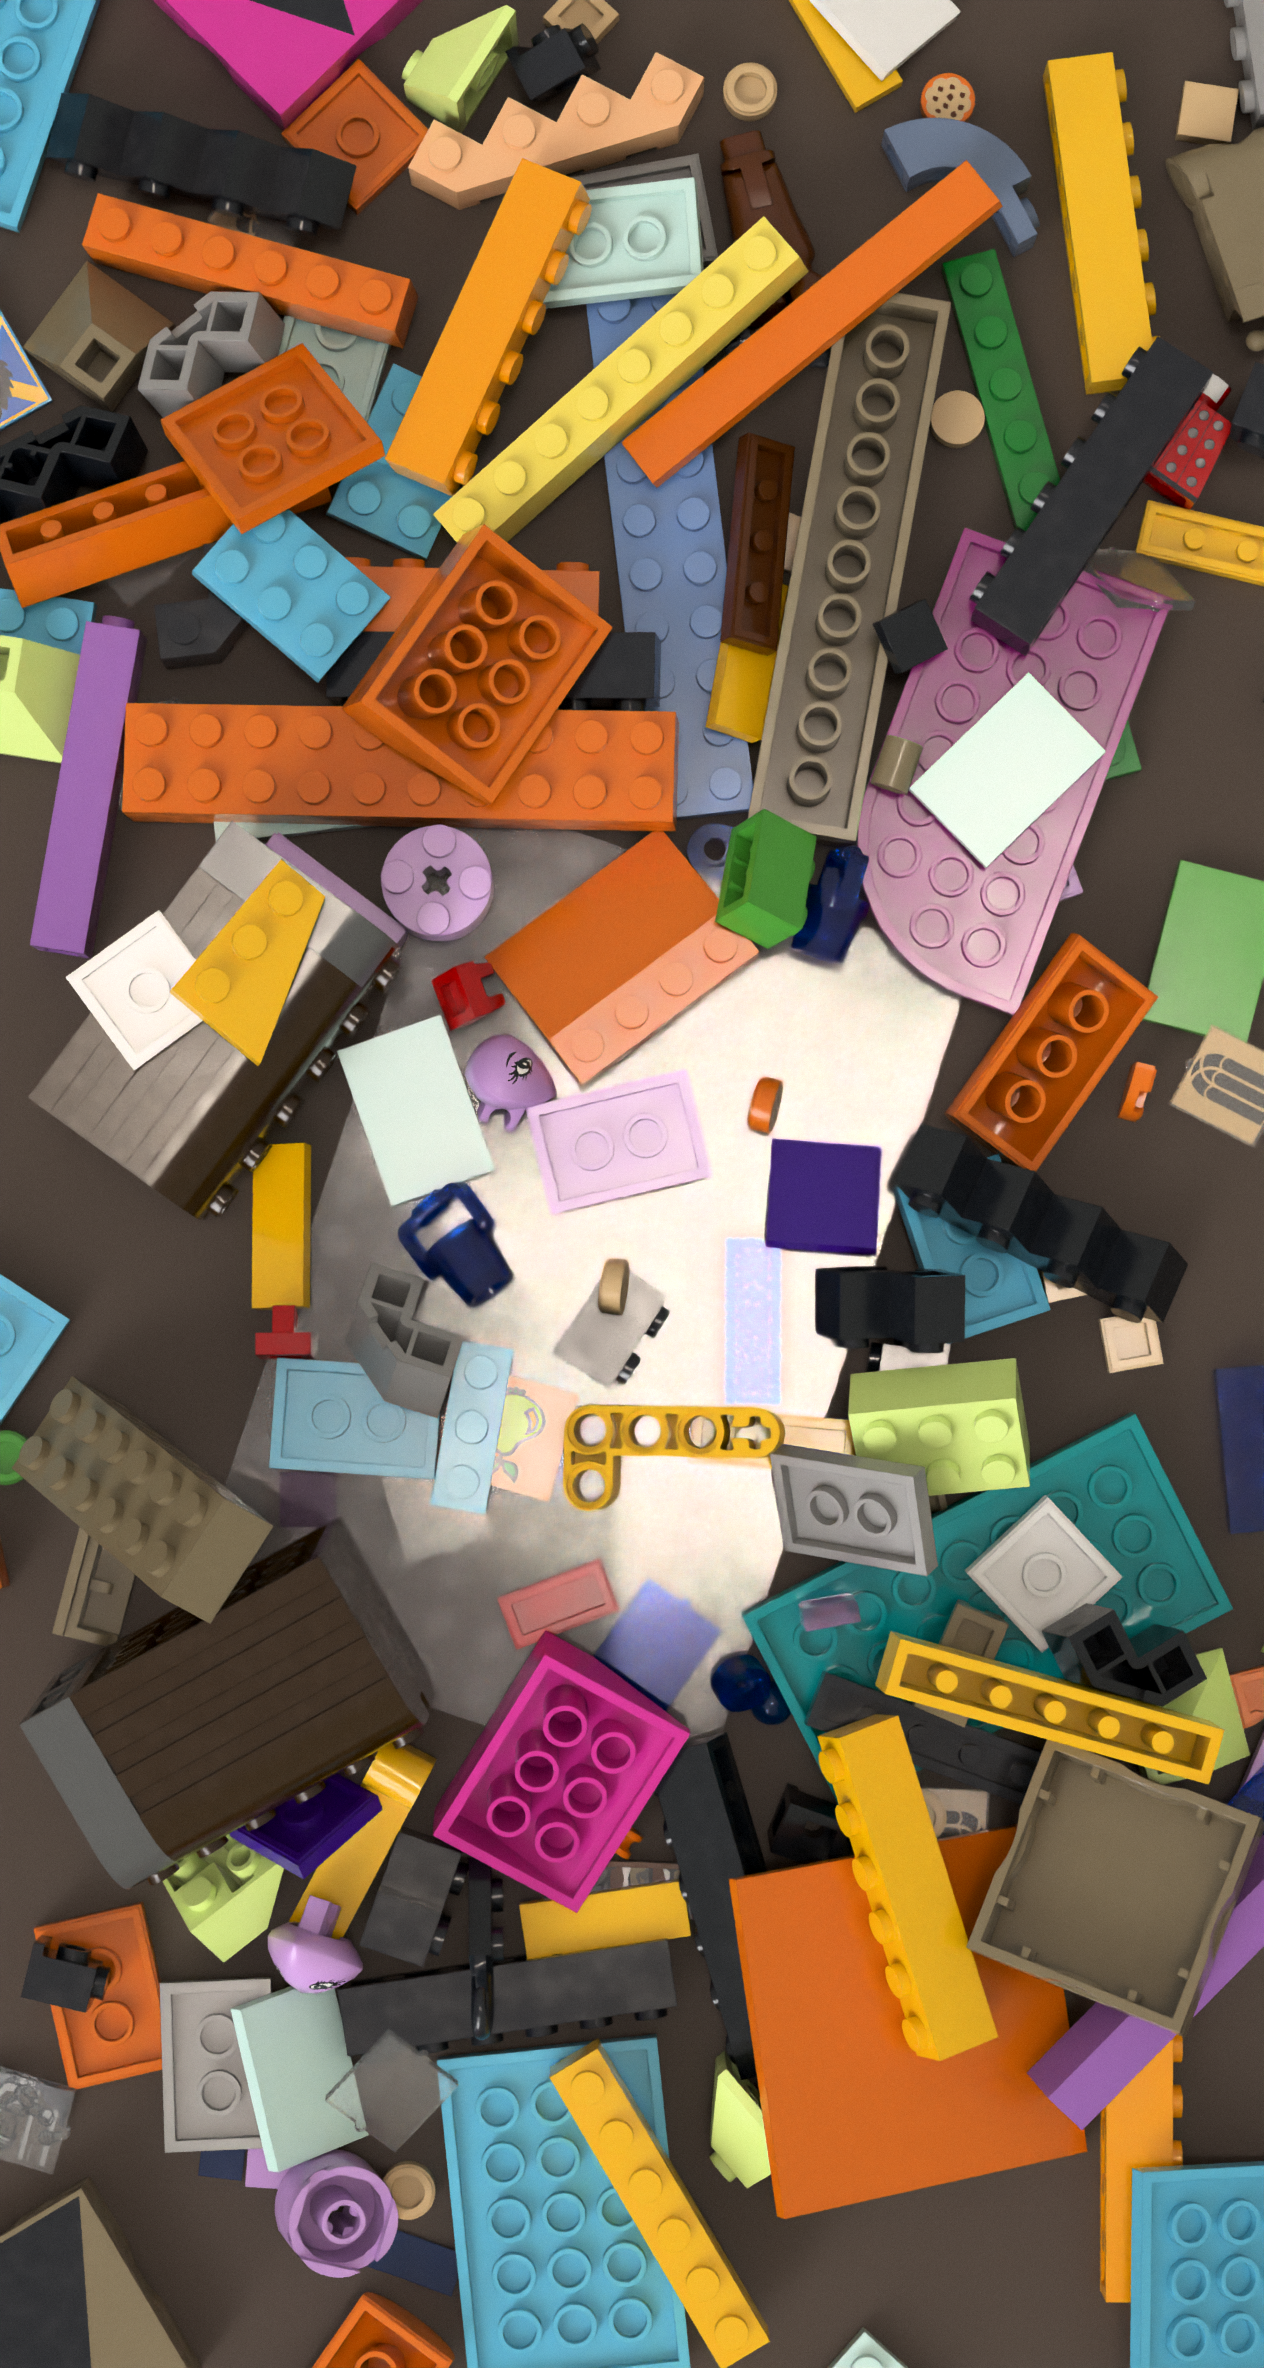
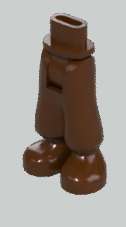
(757, 190)

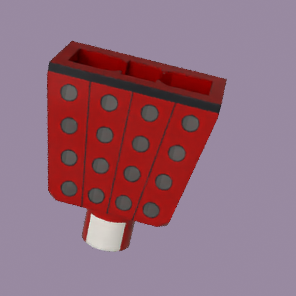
(1193, 449)

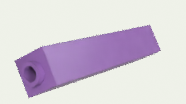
(88, 789)
(1111, 2047)

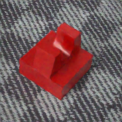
(463, 994)
(285, 1338)

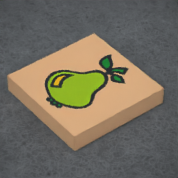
(531, 1437)

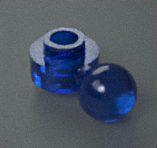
(745, 1685)

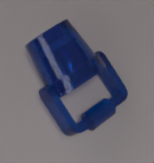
(834, 907)
(466, 1254)

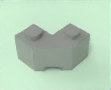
(222, 336)
(401, 1356)

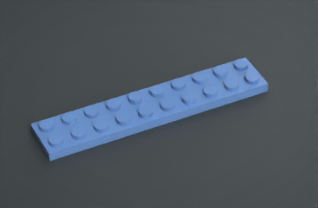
(674, 584)

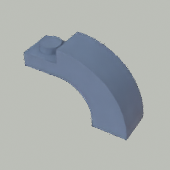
(934, 147)

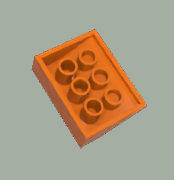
(478, 665)
(621, 957)

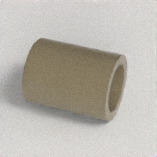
(896, 764)

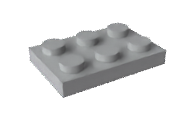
(854, 1509)
(202, 2065)

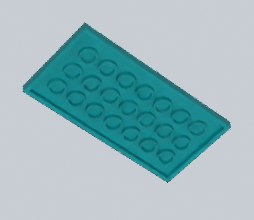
(1100, 1482)

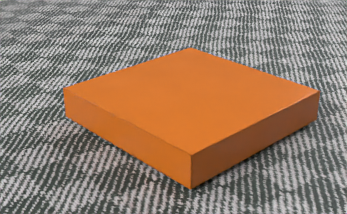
(363, 126)

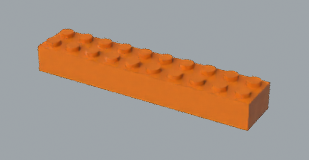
(331, 770)

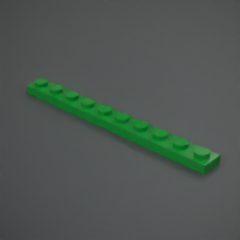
(1009, 406)

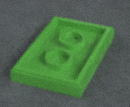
(1209, 952)

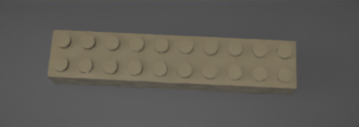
(849, 568)

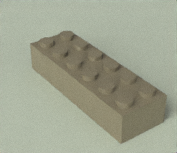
(142, 1499)

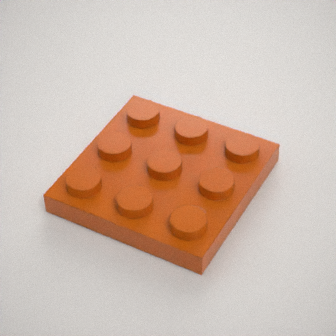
(272, 438)

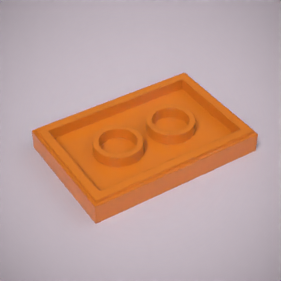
(124, 2030)

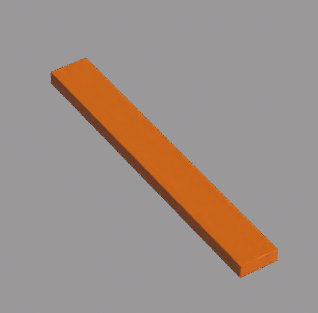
(812, 323)

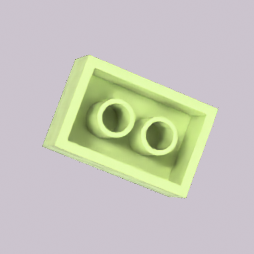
(949, 1418)

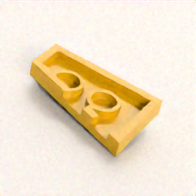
(252, 962)

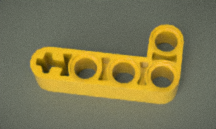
(673, 1442)
(350, 1870)

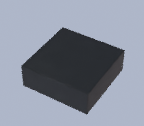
(910, 636)

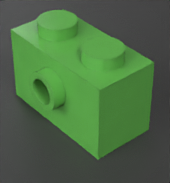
(766, 879)

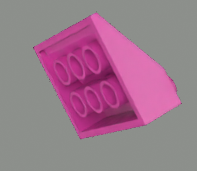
(559, 1773)

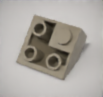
(97, 336)

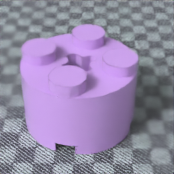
(437, 851)
(349, 2238)

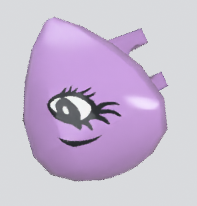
(508, 1077)
(309, 1955)

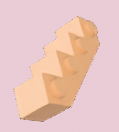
(589, 134)

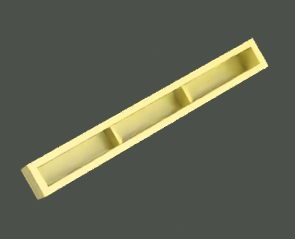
(627, 386)

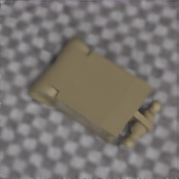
(1227, 202)

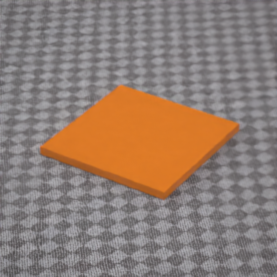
(837, 2082)

